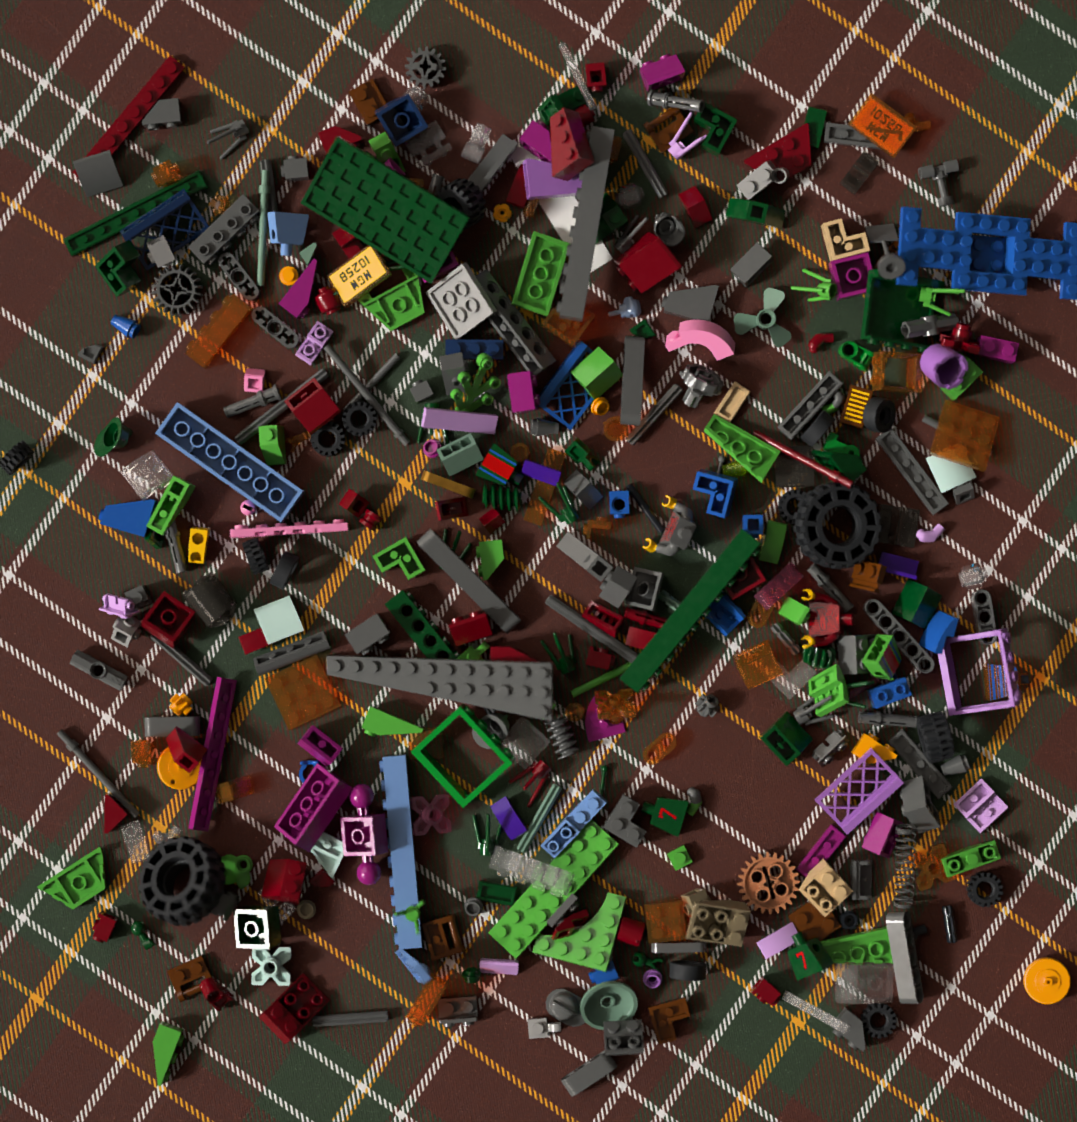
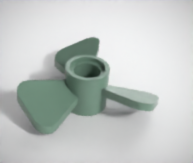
(746, 322)

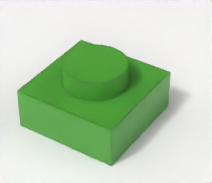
(679, 857)

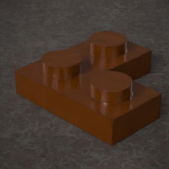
(664, 1014)

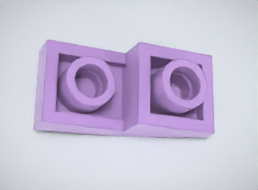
(314, 343)
(777, 940)

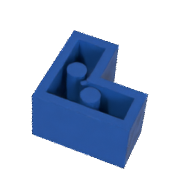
(719, 487)

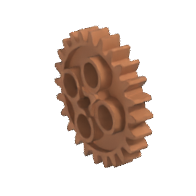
(784, 877)

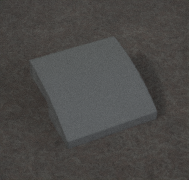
(98, 173)

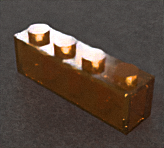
(218, 331)

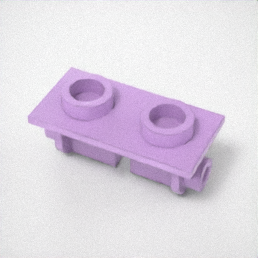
(118, 606)

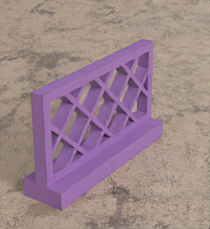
(866, 805)

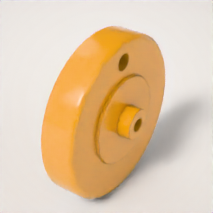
(174, 775)
(1047, 980)

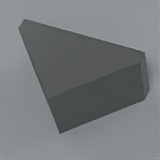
(582, 489)

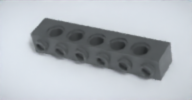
(514, 328)

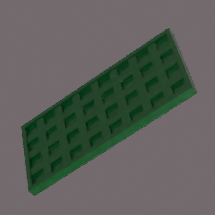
(385, 209)

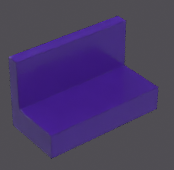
(899, 565)

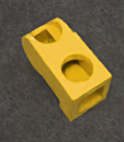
(198, 544)

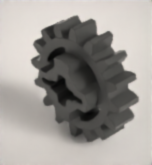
(432, 67)

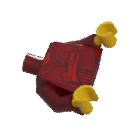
(826, 619)

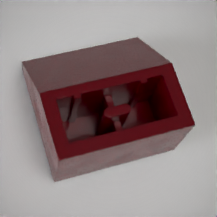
(312, 406)
(471, 628)

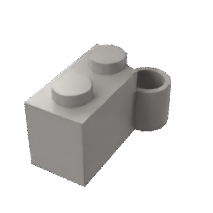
(760, 179)

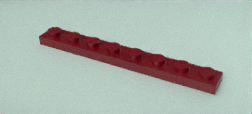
(138, 108)

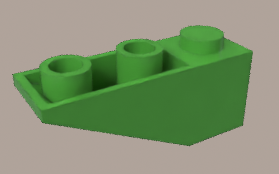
(164, 1046)

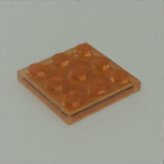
(964, 435)
(303, 692)

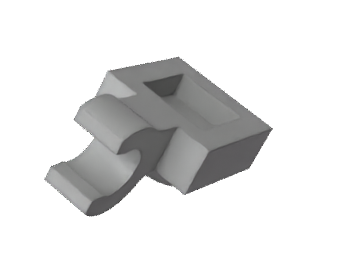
(539, 1027)

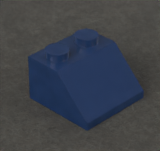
(401, 119)

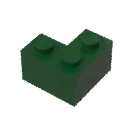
(719, 127)
(117, 268)

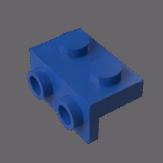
(725, 615)

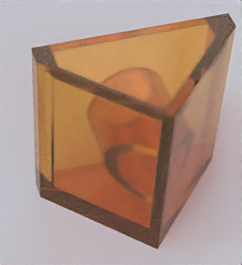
(757, 664)

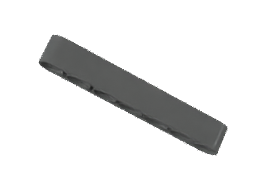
(469, 581)

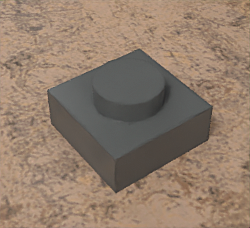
(963, 493)

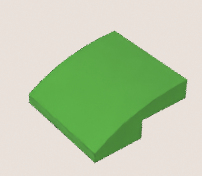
(829, 683)

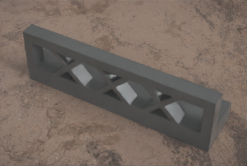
(493, 162)

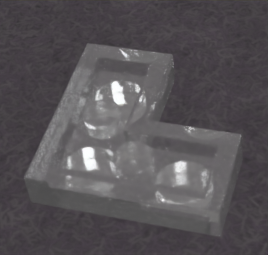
(791, 682)

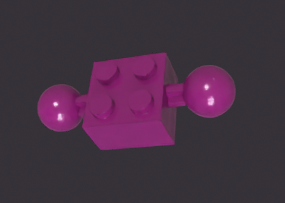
(364, 834)

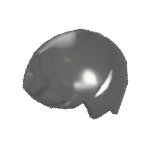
(669, 229)

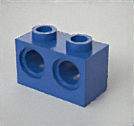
(889, 692)

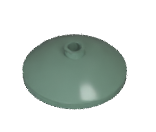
(608, 1003)

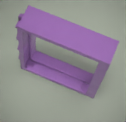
(950, 681)

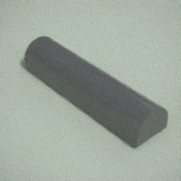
(810, 405)
(291, 653)

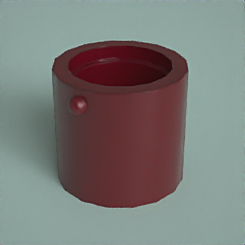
(630, 931)

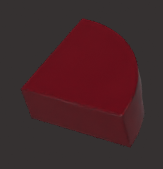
(321, 879)

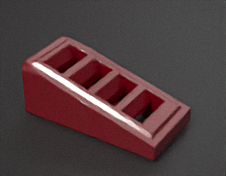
(600, 623)

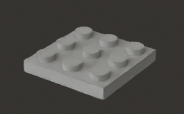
(461, 301)

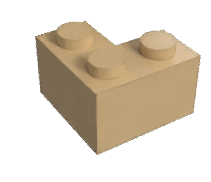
(840, 245)

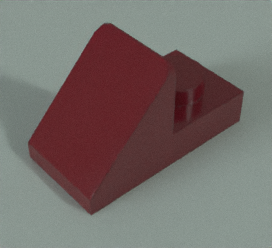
(348, 242)

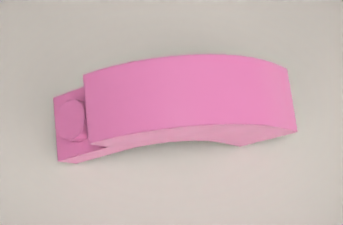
(702, 333)

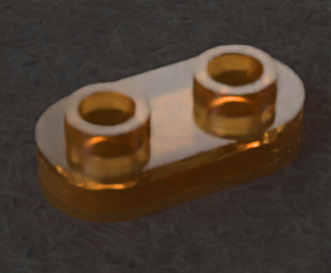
(757, 609)
(659, 748)

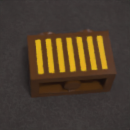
(854, 406)

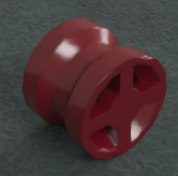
(370, 520)

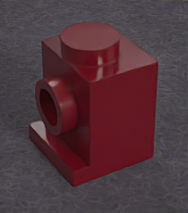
(598, 70)
(600, 658)
(104, 927)
(766, 992)

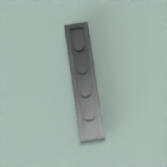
(911, 471)

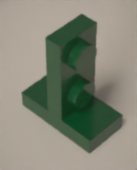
(569, 99)

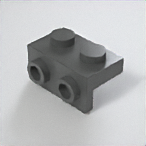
(559, 915)

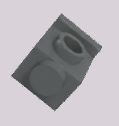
(139, 596)

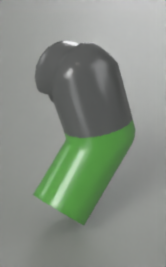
(836, 404)
(696, 800)

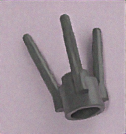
(237, 128)
(624, 242)
(804, 713)

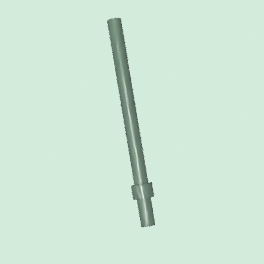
(264, 189)

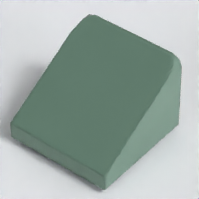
(309, 253)

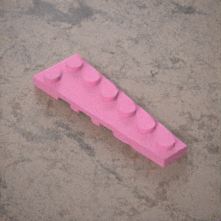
(242, 531)

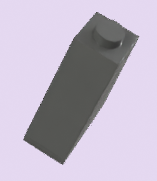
(691, 303)

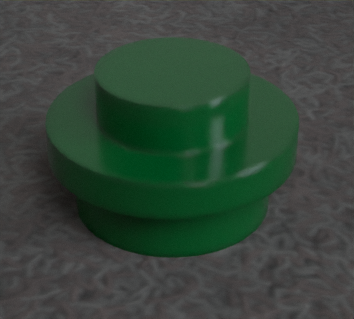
(471, 975)

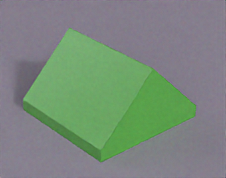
(597, 373)

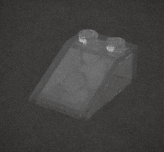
(864, 983)

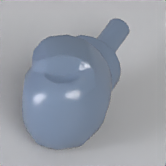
(629, 308)

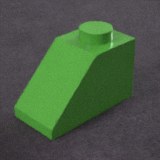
(273, 444)

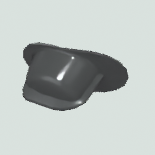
(497, 724)
(565, 1007)

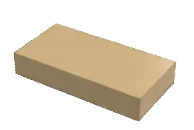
(732, 402)

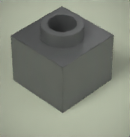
(421, 391)

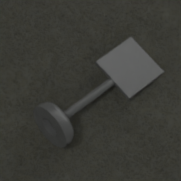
(891, 265)

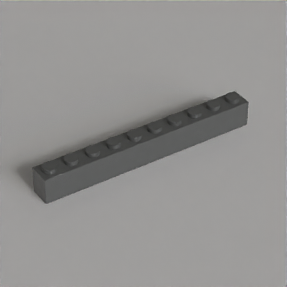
(586, 226)

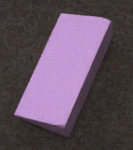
(499, 966)

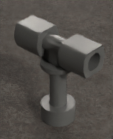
(939, 174)

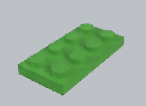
(540, 273)

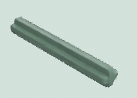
(539, 818)

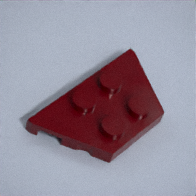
(788, 152)

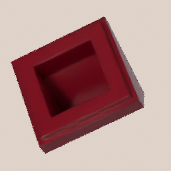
(492, 520)

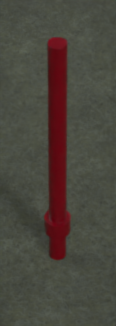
(833, 475)

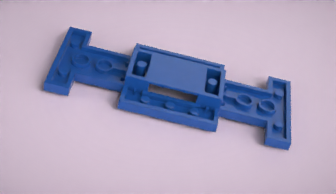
(990, 262)

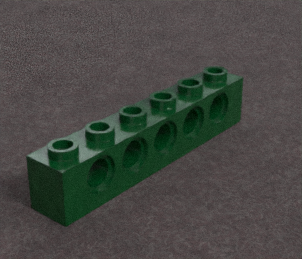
(419, 637)

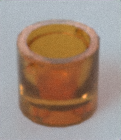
(614, 430)

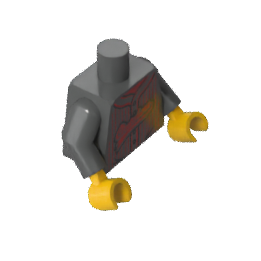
(677, 532)

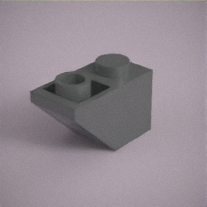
(164, 113)
(855, 1034)

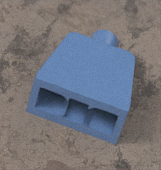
(287, 230)

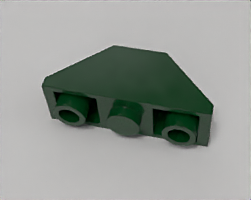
(755, 212)

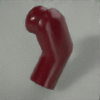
(818, 340)

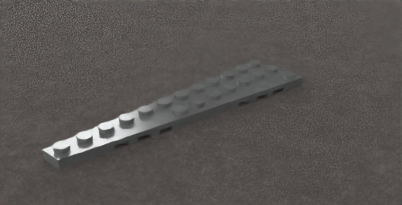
(493, 684)

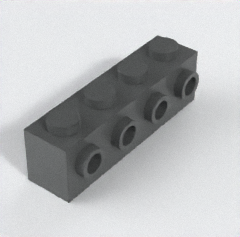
(225, 230)

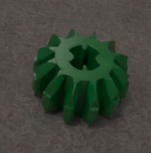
(819, 656)

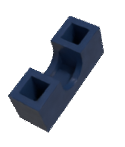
(473, 348)

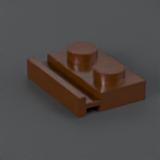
(367, 100)
(868, 576)

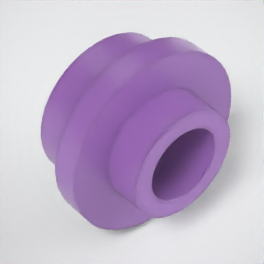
(652, 983)

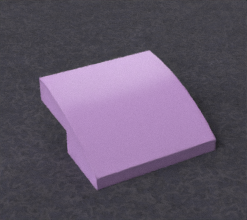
(980, 806)

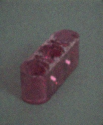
(778, 586)

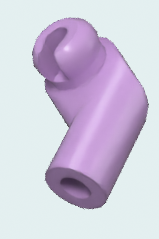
(930, 536)

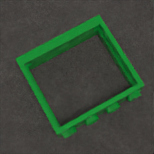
(441, 774)

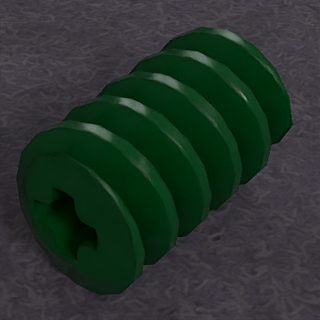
(501, 498)

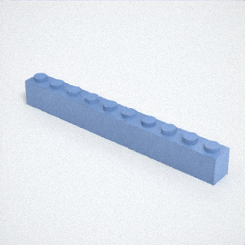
(401, 847)

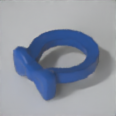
(304, 764)

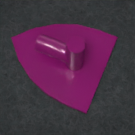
(599, 729)

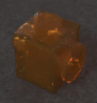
(165, 174)

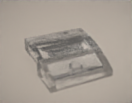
(147, 474)

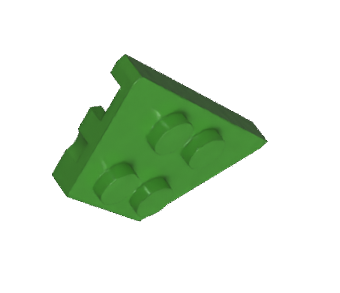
(78, 881)

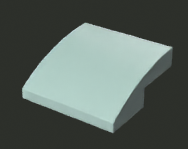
(949, 473)
(278, 620)

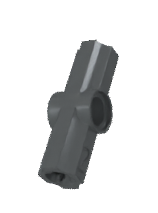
(929, 325)
(110, 675)

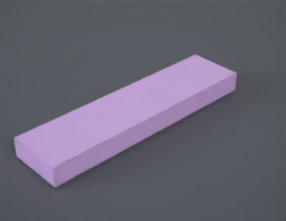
(459, 420)

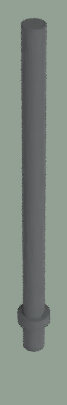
(367, 395)

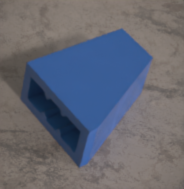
(129, 516)

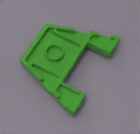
(397, 304)

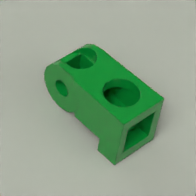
(832, 445)

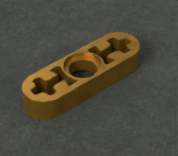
(448, 484)

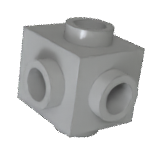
(126, 630)

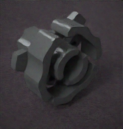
(700, 384)

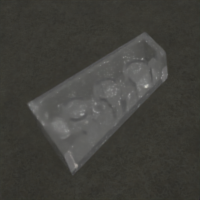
(532, 871)

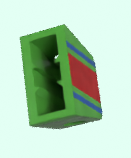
(883, 657)

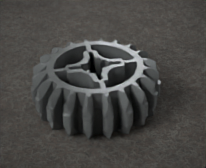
(178, 281)

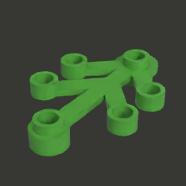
(485, 363)

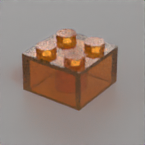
(665, 921)

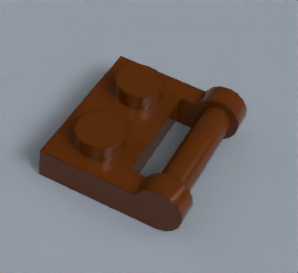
(664, 136)
(437, 939)
(188, 972)

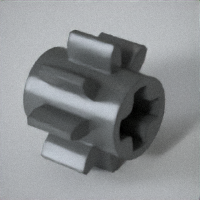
(707, 705)

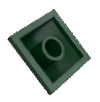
(916, 604)

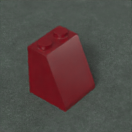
(646, 263)

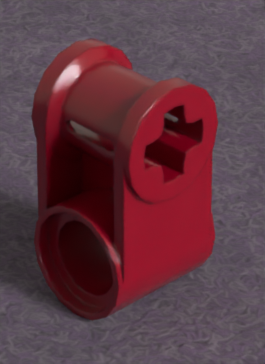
(215, 993)

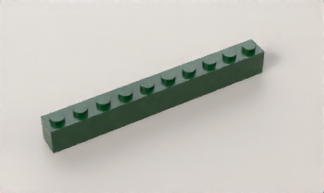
(690, 611)

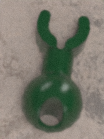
(138, 929)
(643, 960)

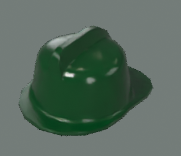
(113, 436)

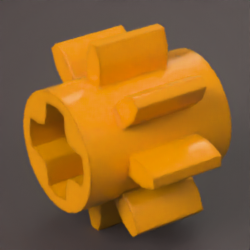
(180, 704)

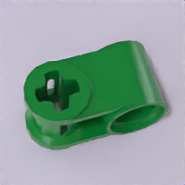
(857, 356)

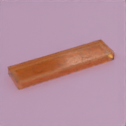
(536, 509)

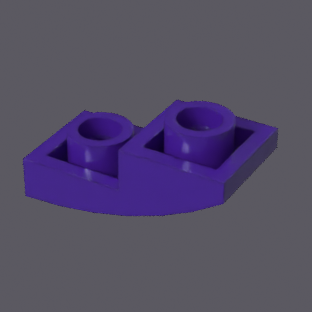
(508, 818)

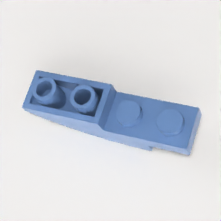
(573, 823)

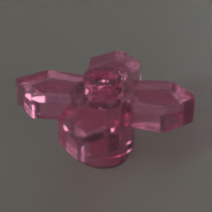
(423, 808)

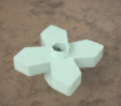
(279, 973)

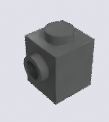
(295, 169)

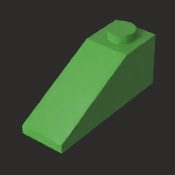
(170, 504)
(384, 723)

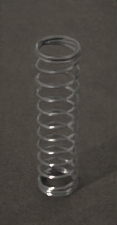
(908, 899)

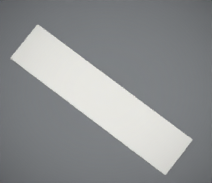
(561, 212)

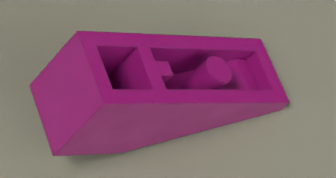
(300, 294)

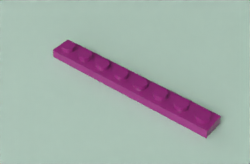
(212, 758)

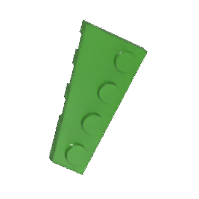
(745, 448)
(860, 947)

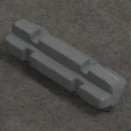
(785, 638)

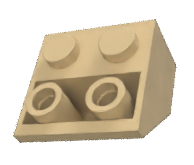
(825, 888)

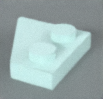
(328, 852)

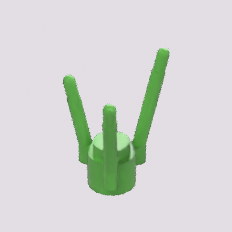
(826, 289)
(928, 295)
(412, 913)

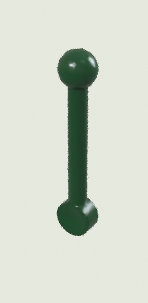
(604, 768)

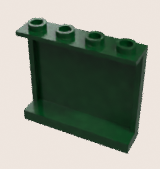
(889, 306)

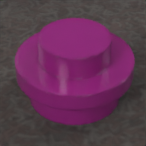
(430, 448)

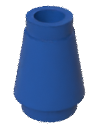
(126, 326)

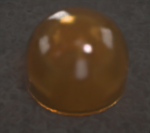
(225, 204)

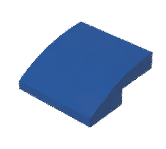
(937, 630)

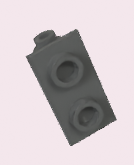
(826, 754)

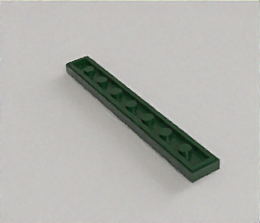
(117, 221)

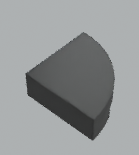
(91, 353)

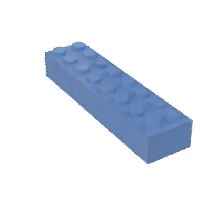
(230, 462)

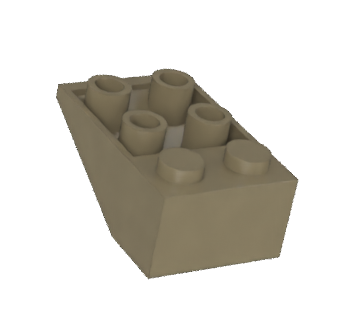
(719, 922)

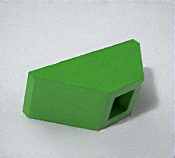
(970, 858)

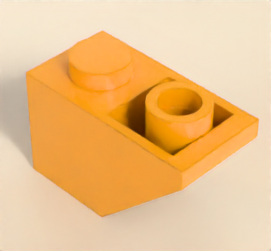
(871, 741)

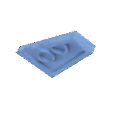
(418, 970)

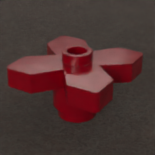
(960, 339)

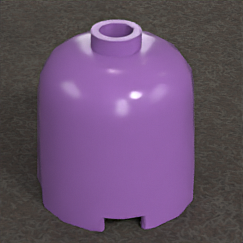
(943, 366)

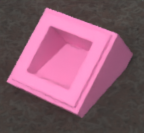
(254, 380)

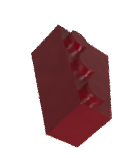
(568, 145)

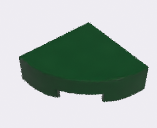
(642, 330)
(154, 539)

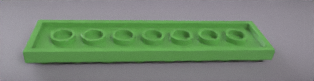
(534, 907)

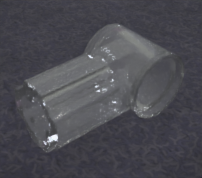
(475, 146)

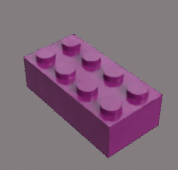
(313, 807)

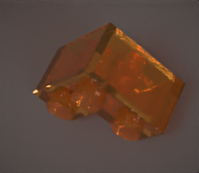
(568, 330)

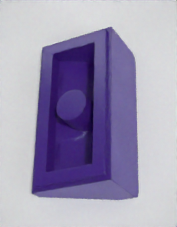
(541, 472)

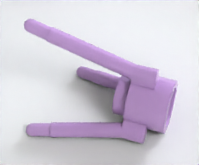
(678, 149)

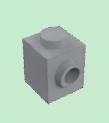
(160, 252)

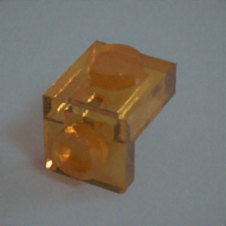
(599, 523)

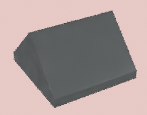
(645, 589)

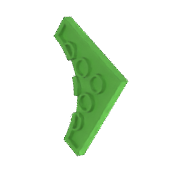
(591, 943)

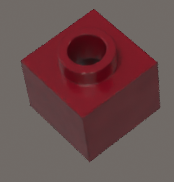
(354, 503)

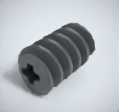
(562, 737)

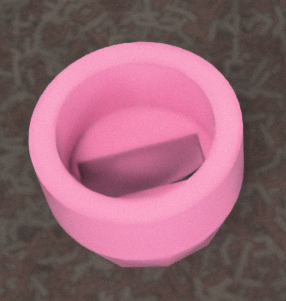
(250, 504)

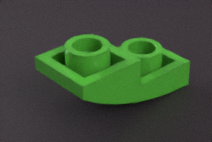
(772, 541)

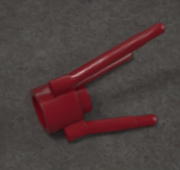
(540, 770)

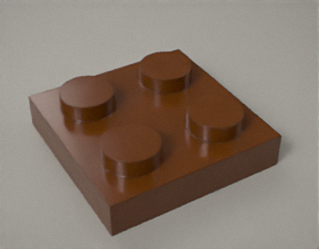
(812, 922)

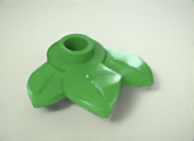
(235, 872)

